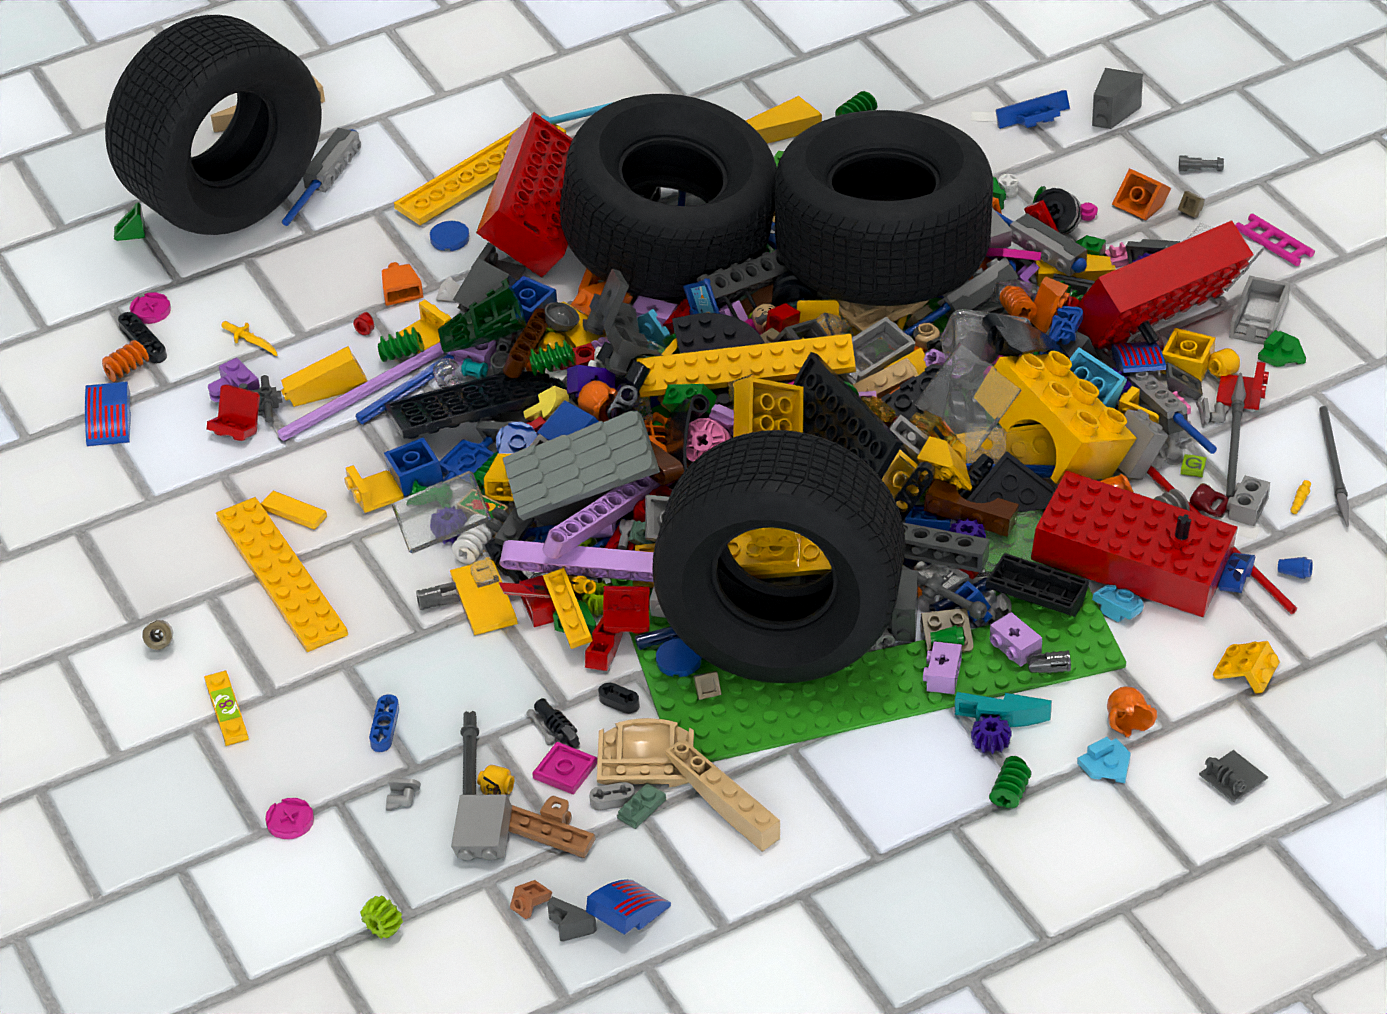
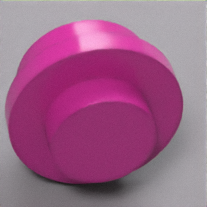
(1089, 211)

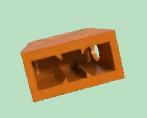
(400, 284)

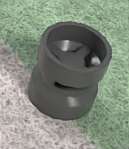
(498, 360)

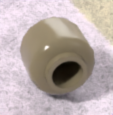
(149, 634)

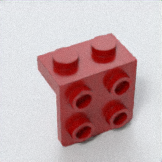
(1253, 388)
(236, 413)
(626, 609)

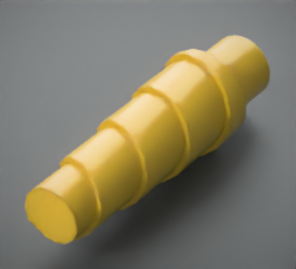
(1301, 495)

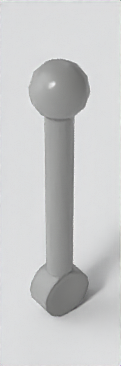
(549, 739)

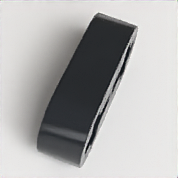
(618, 698)

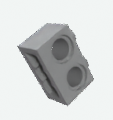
(1248, 500)

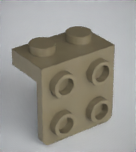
(944, 619)

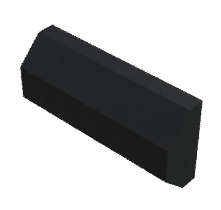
(1038, 584)

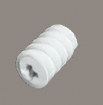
(471, 543)

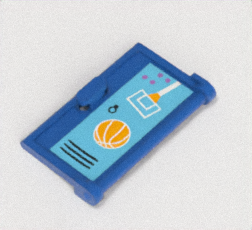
(701, 297)

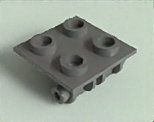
(1232, 775)

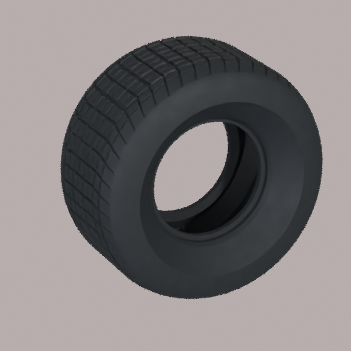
(170, 93)
(674, 146)
(883, 207)
(764, 627)

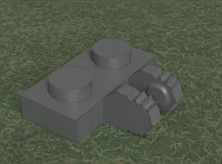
(513, 527)

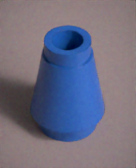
(1297, 567)

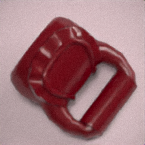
(1205, 496)

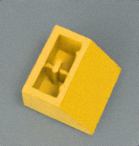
(947, 463)
(496, 480)

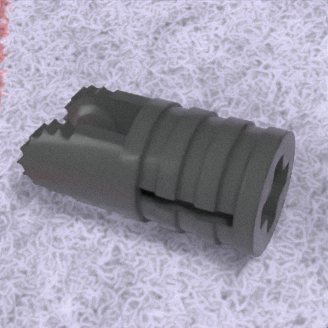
(432, 596)
(1050, 662)

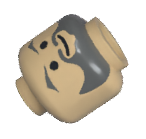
(759, 317)
(925, 333)

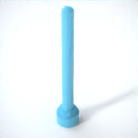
(573, 115)

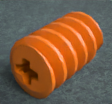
(1017, 302)
(124, 358)

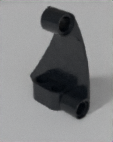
(1014, 337)
(625, 385)
(678, 422)

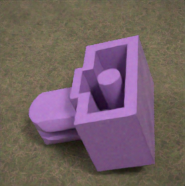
(232, 374)

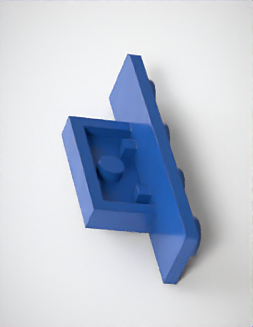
(1033, 110)

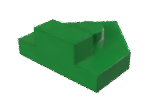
(1282, 349)

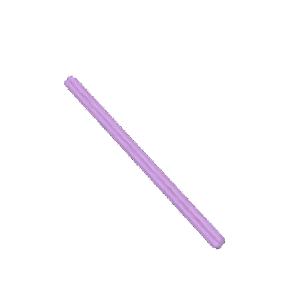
(360, 392)

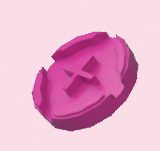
(151, 307)
(289, 818)

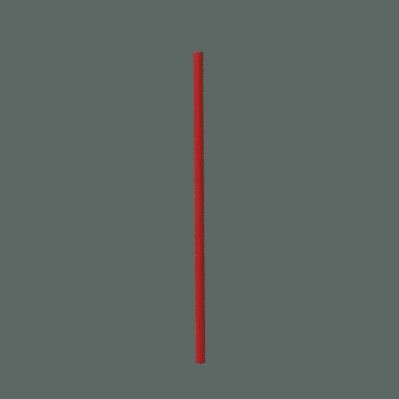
(1256, 574)

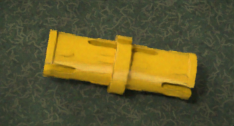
(580, 583)

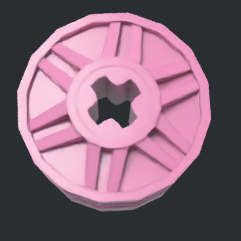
(704, 429)

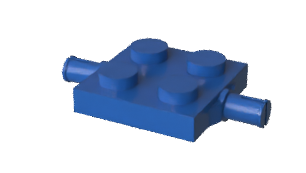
(465, 457)

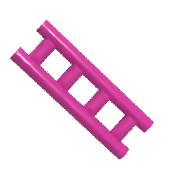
(1277, 248)

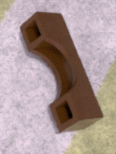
(996, 516)

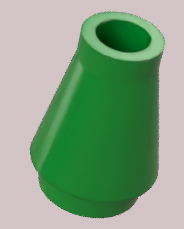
(949, 635)

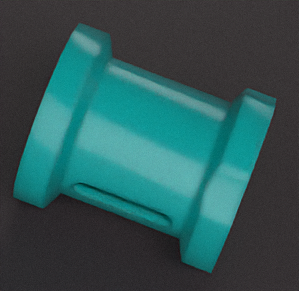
(474, 369)

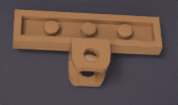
(552, 827)

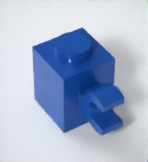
(972, 594)

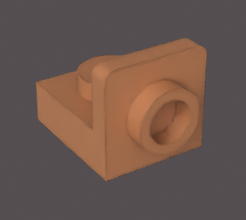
(528, 896)

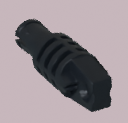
(977, 473)
(494, 551)
(557, 723)

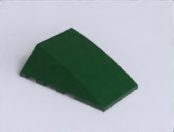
(484, 322)

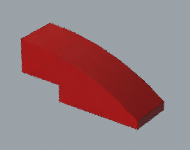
(602, 648)

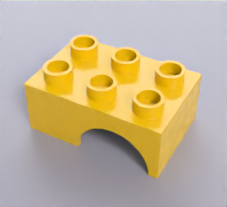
(1085, 431)

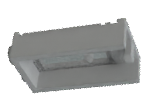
(1259, 309)
(878, 348)

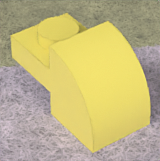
(548, 403)

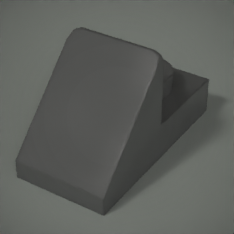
(1181, 381)
(572, 920)

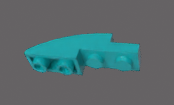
(1014, 708)

